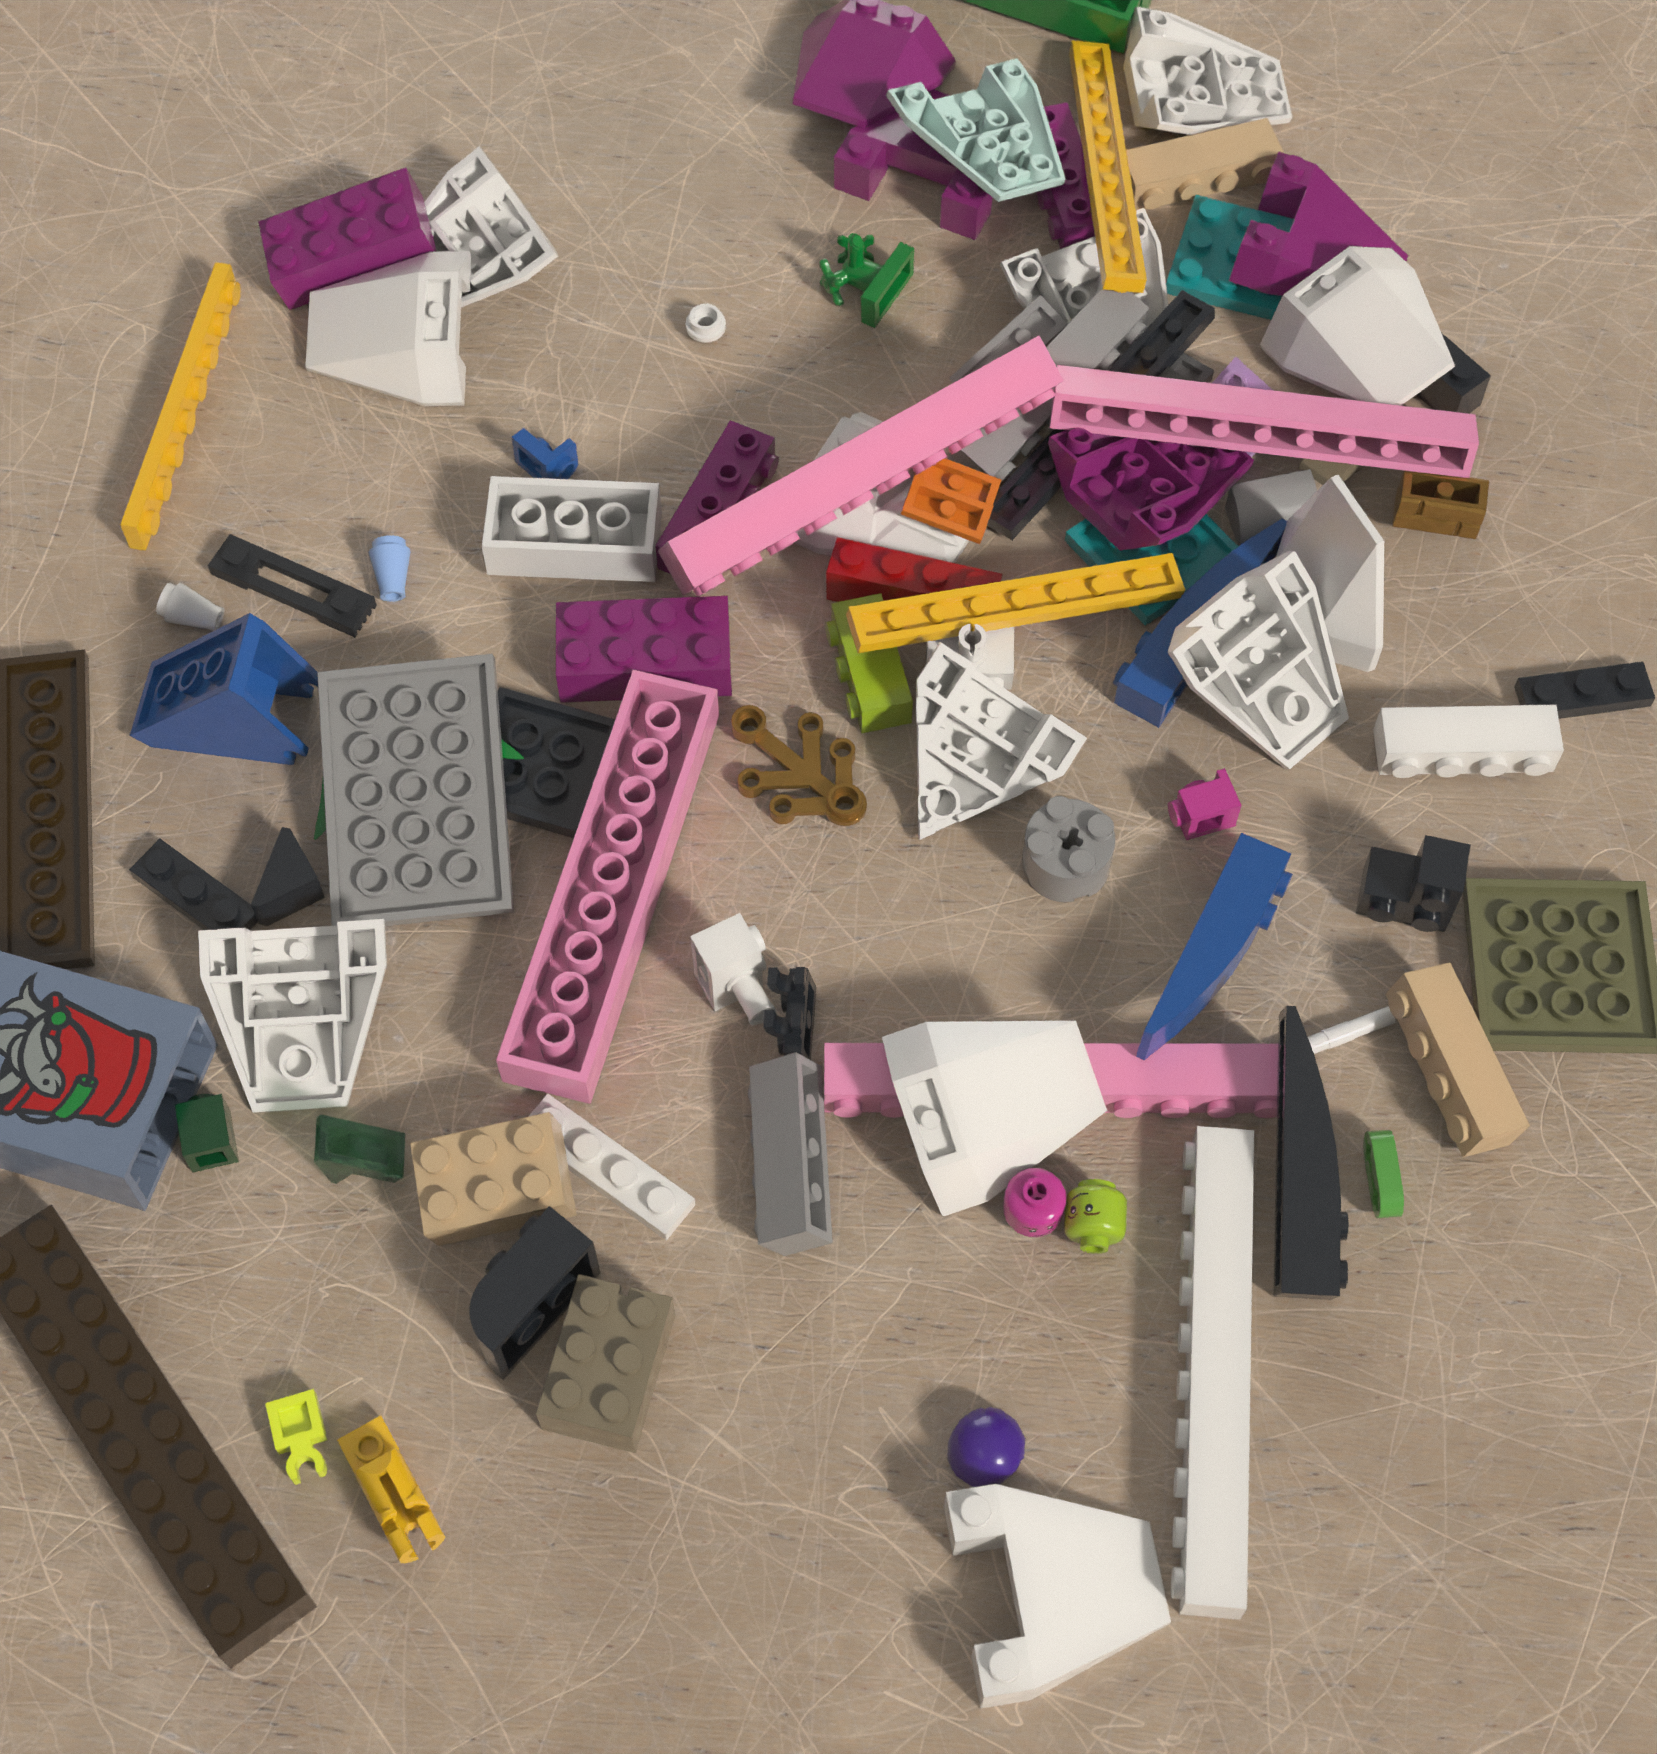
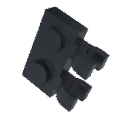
(798, 1002)

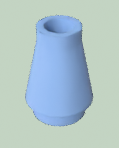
(390, 565)

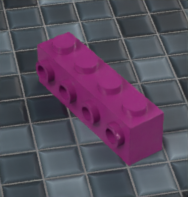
(1067, 204)
(728, 476)

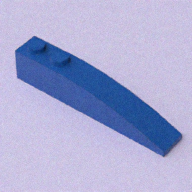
(1152, 680)
(1220, 938)

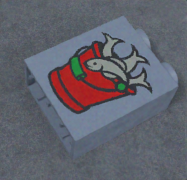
(93, 1079)

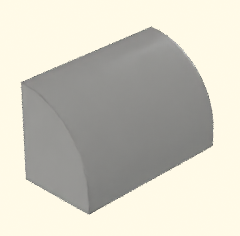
(1262, 502)

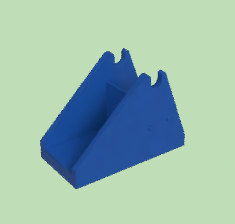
(220, 695)

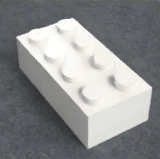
(572, 529)

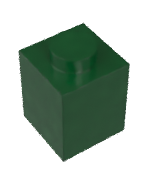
(206, 1132)

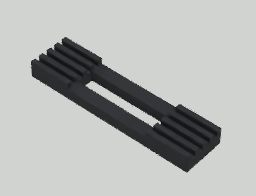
(343, 608)

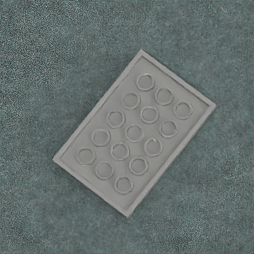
(415, 791)

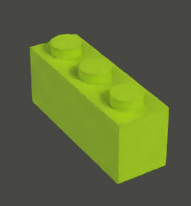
(875, 678)

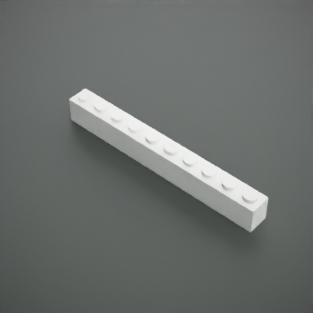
(1216, 1375)

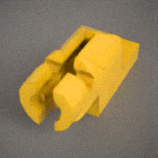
(390, 1487)

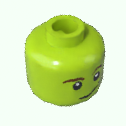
(1095, 1215)

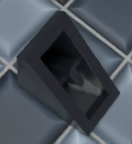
(286, 882)

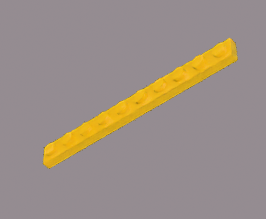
(1107, 168)

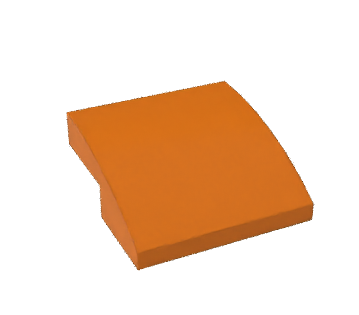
(952, 499)

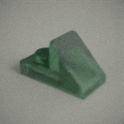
(358, 1149)

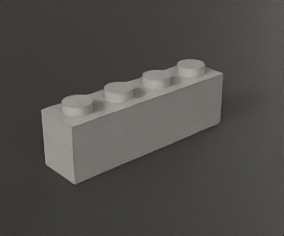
(790, 1155)

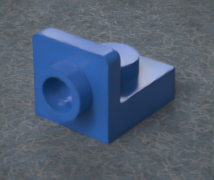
(540, 460)

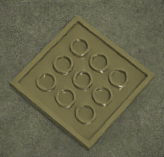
(1562, 964)

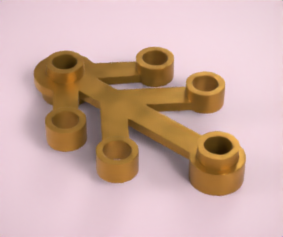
(800, 771)

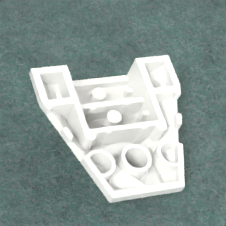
(880, 519)

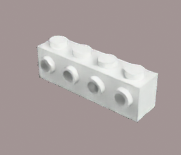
(1468, 740)

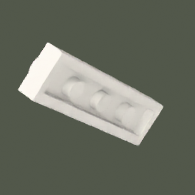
(619, 1173)

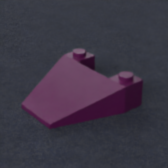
(889, 141)
(1322, 228)

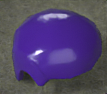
(986, 1447)

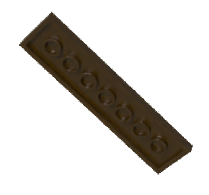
(46, 810)

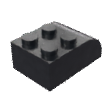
(529, 1288)

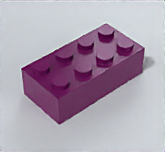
(345, 236)
(658, 636)

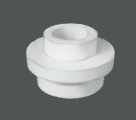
(705, 315)

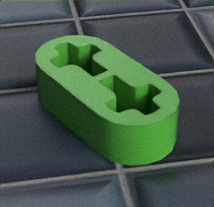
(1383, 1174)

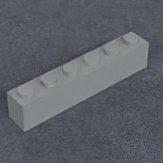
(1084, 343)

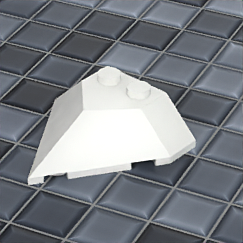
(979, 743)

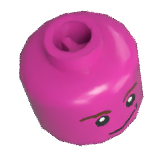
(1034, 1202)

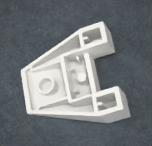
(1078, 1584)

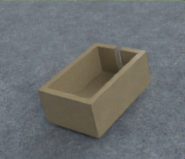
(606, 1364)

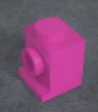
(1205, 806)

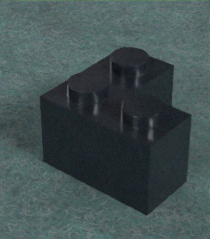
(1415, 888)

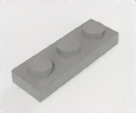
(1033, 321)

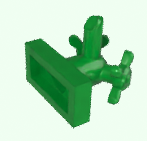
(877, 281)

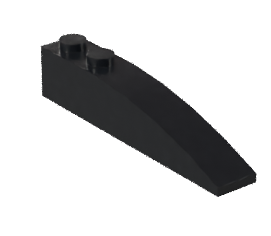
(1307, 1175)

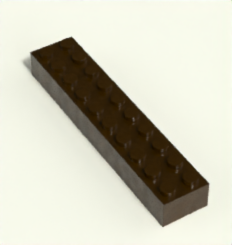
(146, 1441)

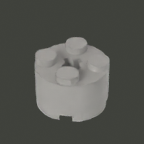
(1068, 849)

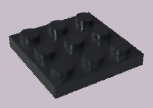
(559, 761)

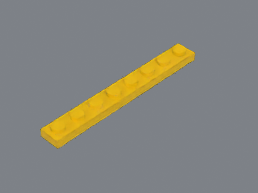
(178, 412)
(1014, 602)

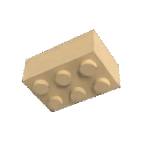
(491, 1178)

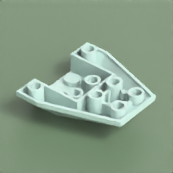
(988, 133)

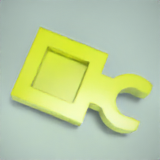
(296, 1427)

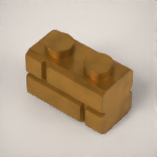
(1441, 504)

